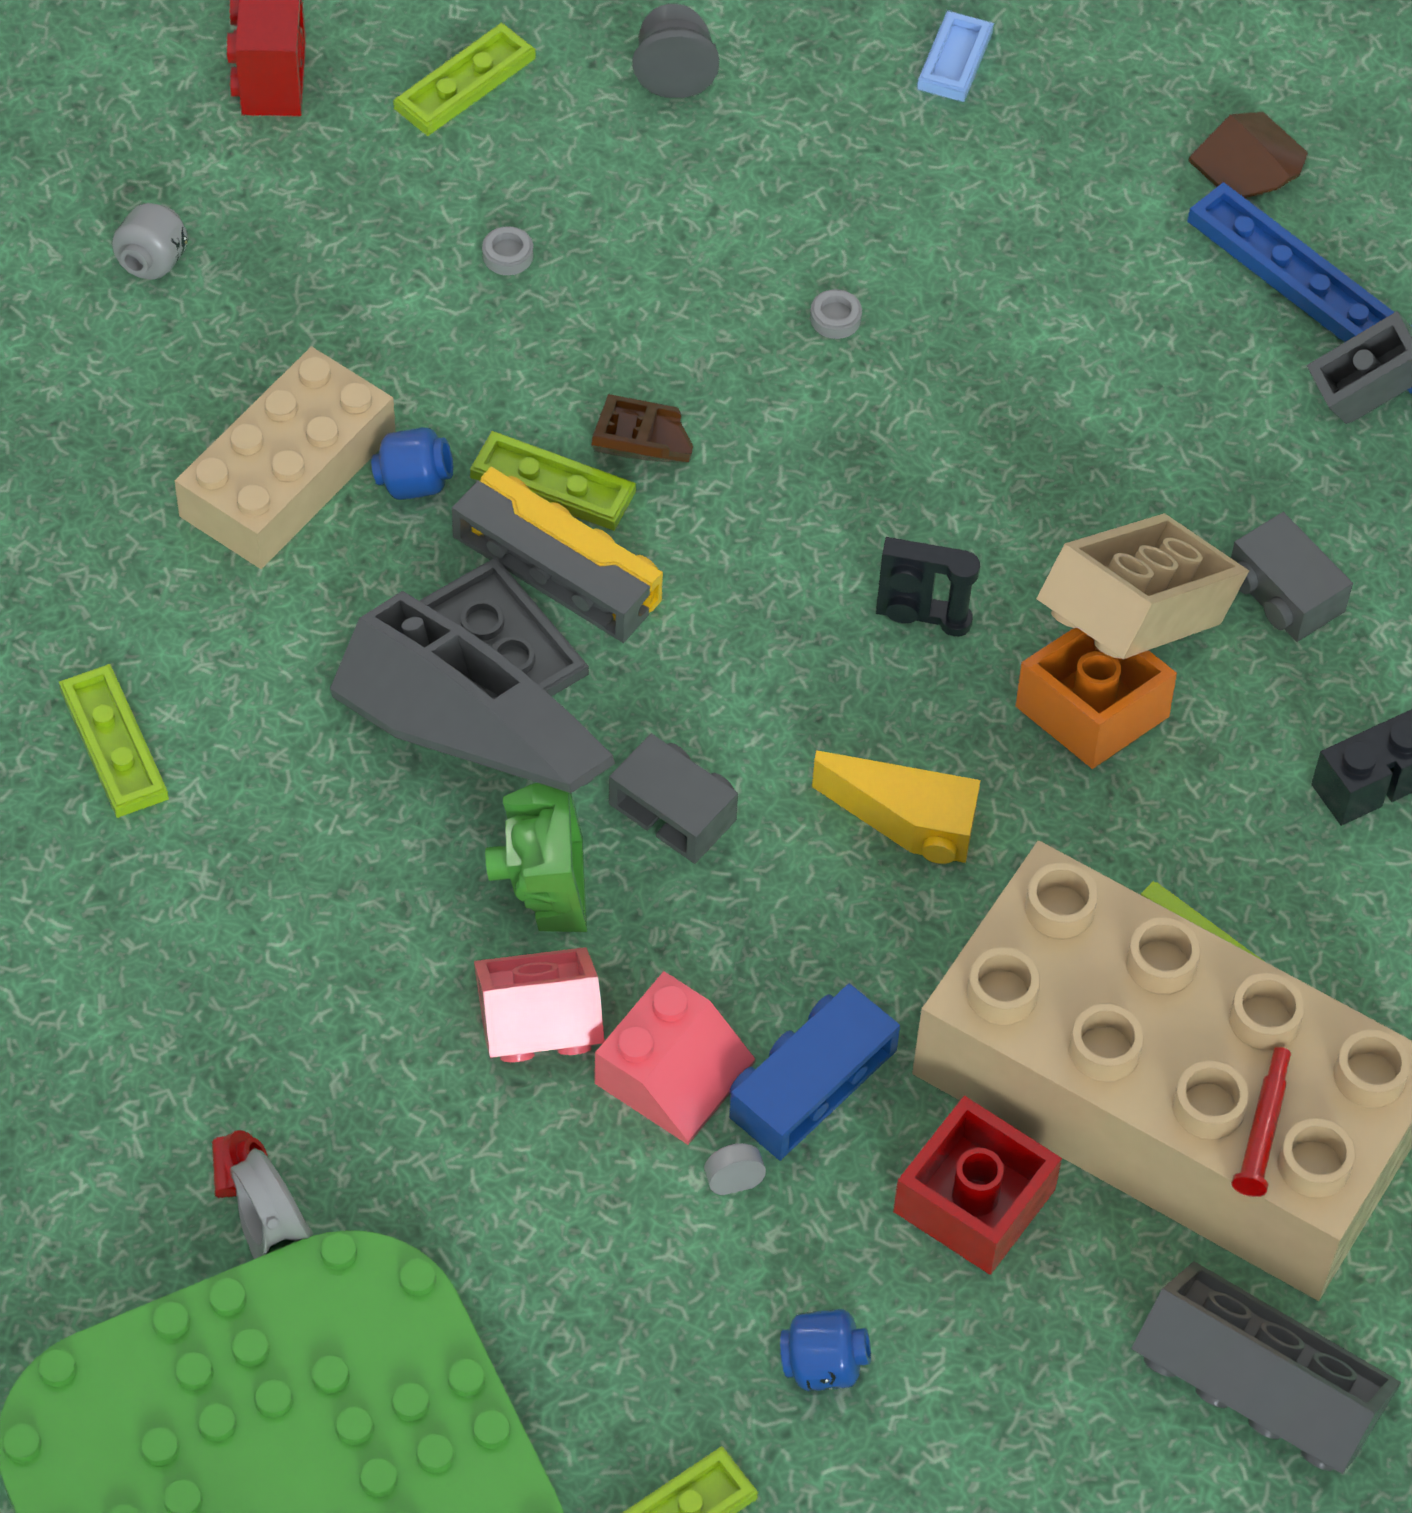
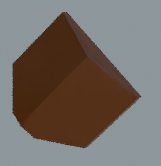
(1249, 155)
(641, 431)

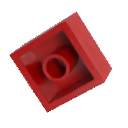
(268, 56)
(977, 1184)

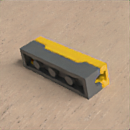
(558, 554)

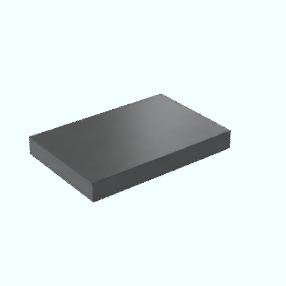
(509, 621)

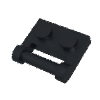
(909, 583)

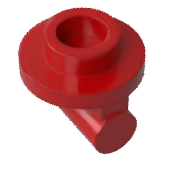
(227, 1153)

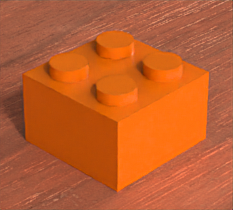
(1094, 699)

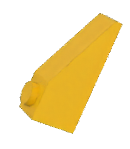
(911, 806)

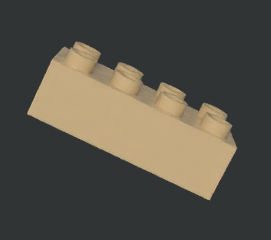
(1146, 1059)

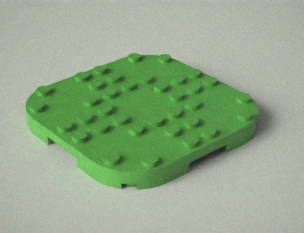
(277, 1388)

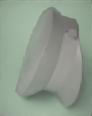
(266, 1205)

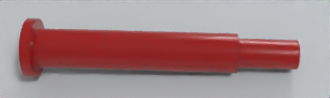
(1251, 1178)

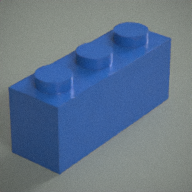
(813, 1070)

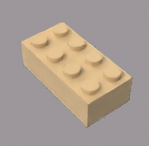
(285, 457)
(1141, 586)

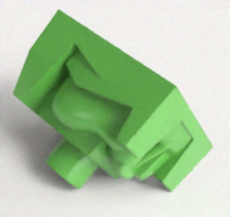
(543, 857)

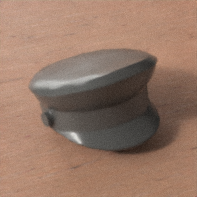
(675, 53)

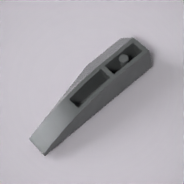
(461, 697)

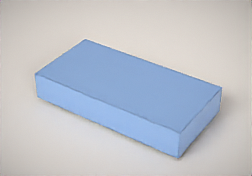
(955, 56)

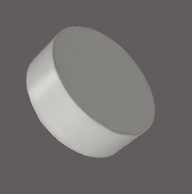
(507, 250)
(836, 314)
(734, 1169)

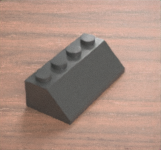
(1265, 1367)

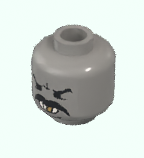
(152, 239)

